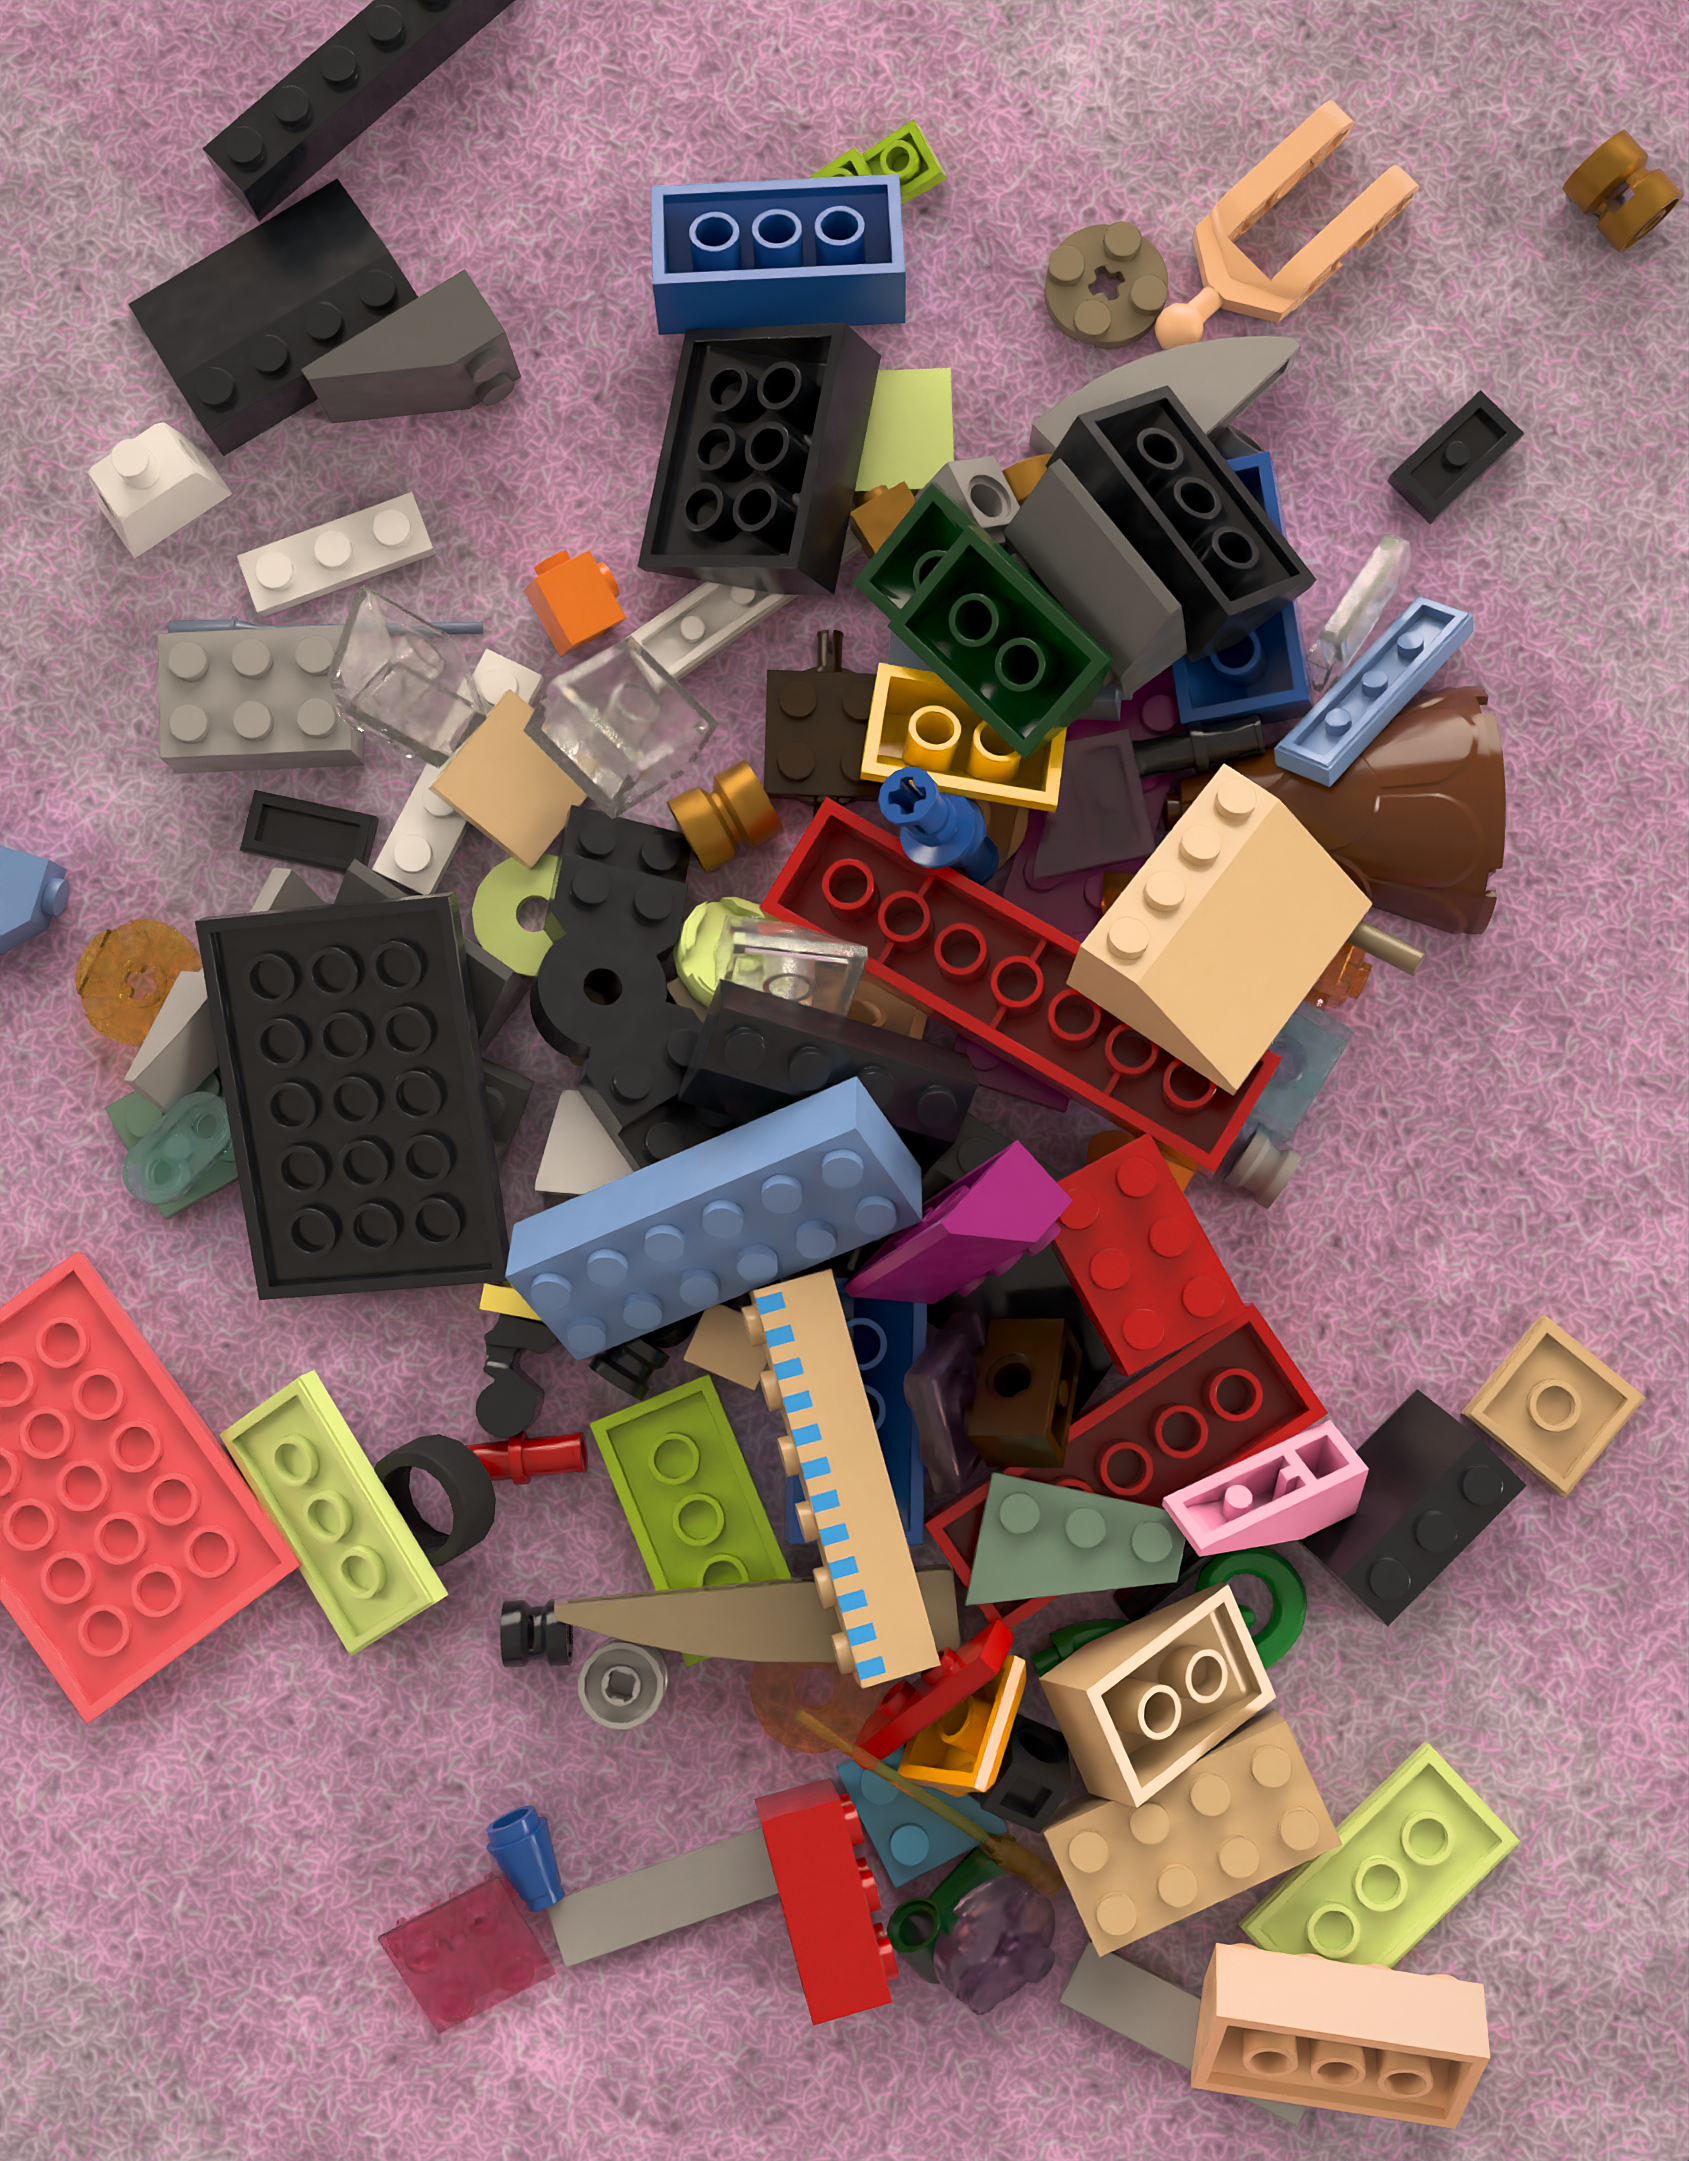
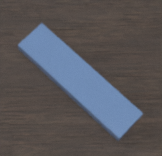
(1373, 691)

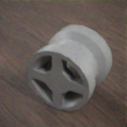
(1262, 1168)

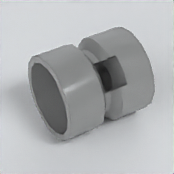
(623, 1683)

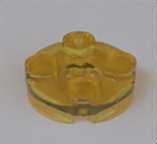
(111, 960)

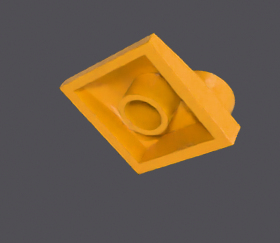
(969, 1741)

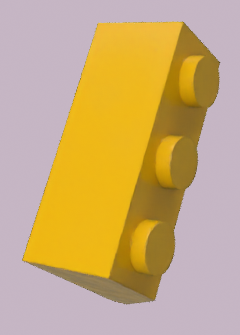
(930, 727)

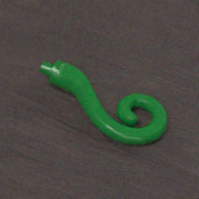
(1270, 1642)

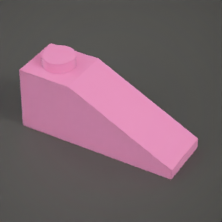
(1272, 1495)

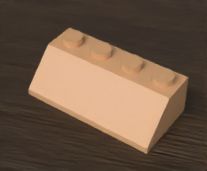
(1340, 2035)

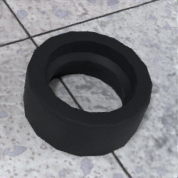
(463, 1481)

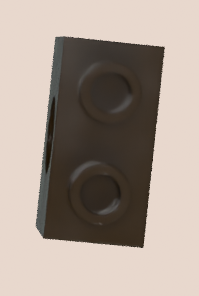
(1036, 1424)

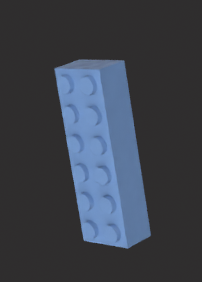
(716, 1220)

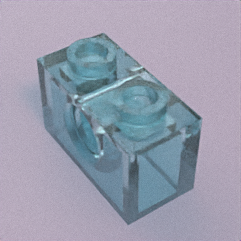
(1314, 1046)

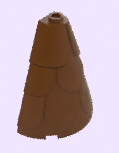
(1410, 817)

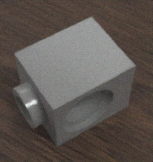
(981, 491)

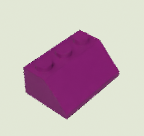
(967, 1232)

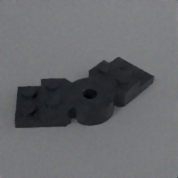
(611, 926)

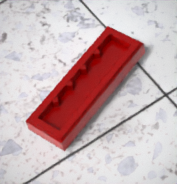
(915, 1706)

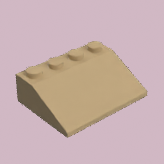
(1221, 931)

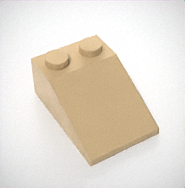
(1157, 1694)

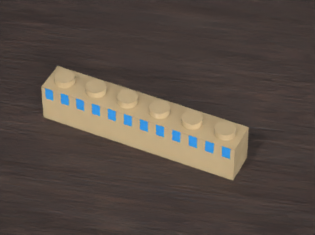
(843, 1480)

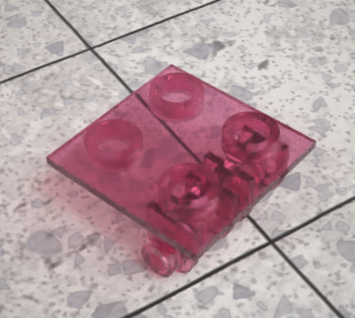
(467, 1952)

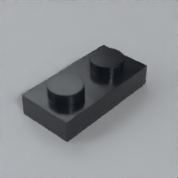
(1455, 457)

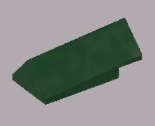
(983, 623)

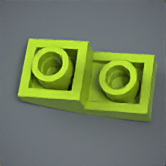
(900, 153)

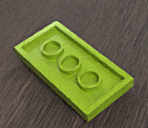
(689, 1492)

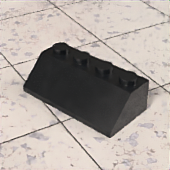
(1185, 516)
(773, 1052)

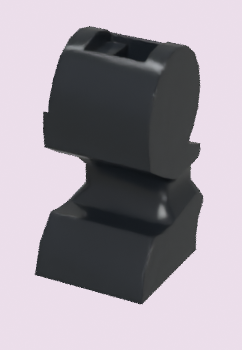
(514, 1397)

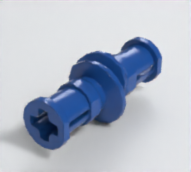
(938, 826)

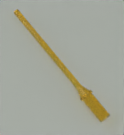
(1002, 1848)

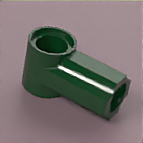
(918, 1921)

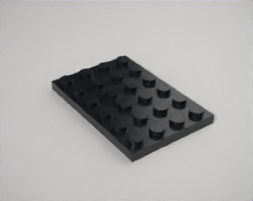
(356, 1096)

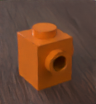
(574, 600)

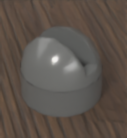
(1236, 444)

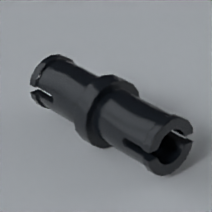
(1199, 746)

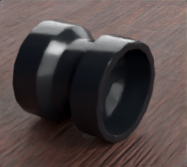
(521, 1632)

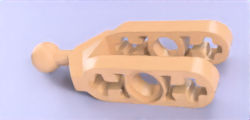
(1233, 279)

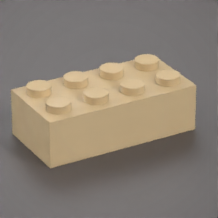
(1195, 1842)

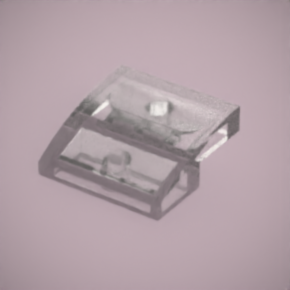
(1358, 612)

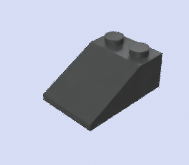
(419, 360)

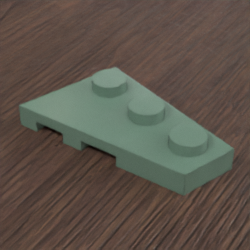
(1067, 1541)

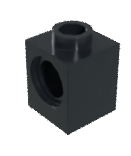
(1031, 1776)

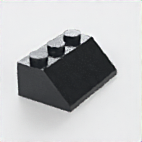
(1420, 1507)

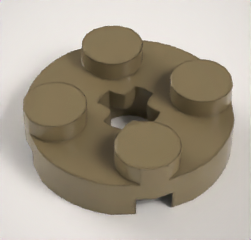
(1118, 253)

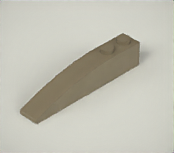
(747, 1619)

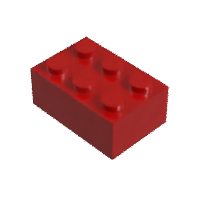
(1140, 1257)
(827, 1899)

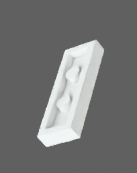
(336, 554)

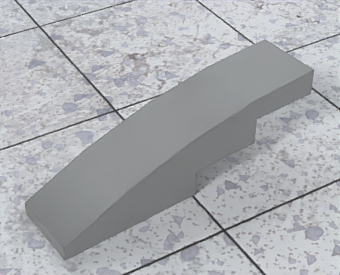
(181, 1041)

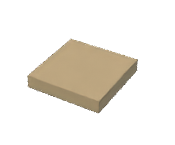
(509, 784)
(1553, 1405)

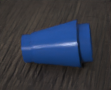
(526, 1856)

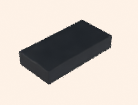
(307, 833)

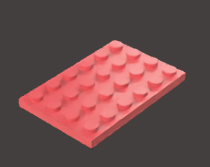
(115, 1497)

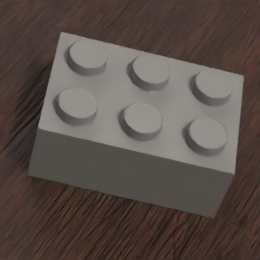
(252, 701)

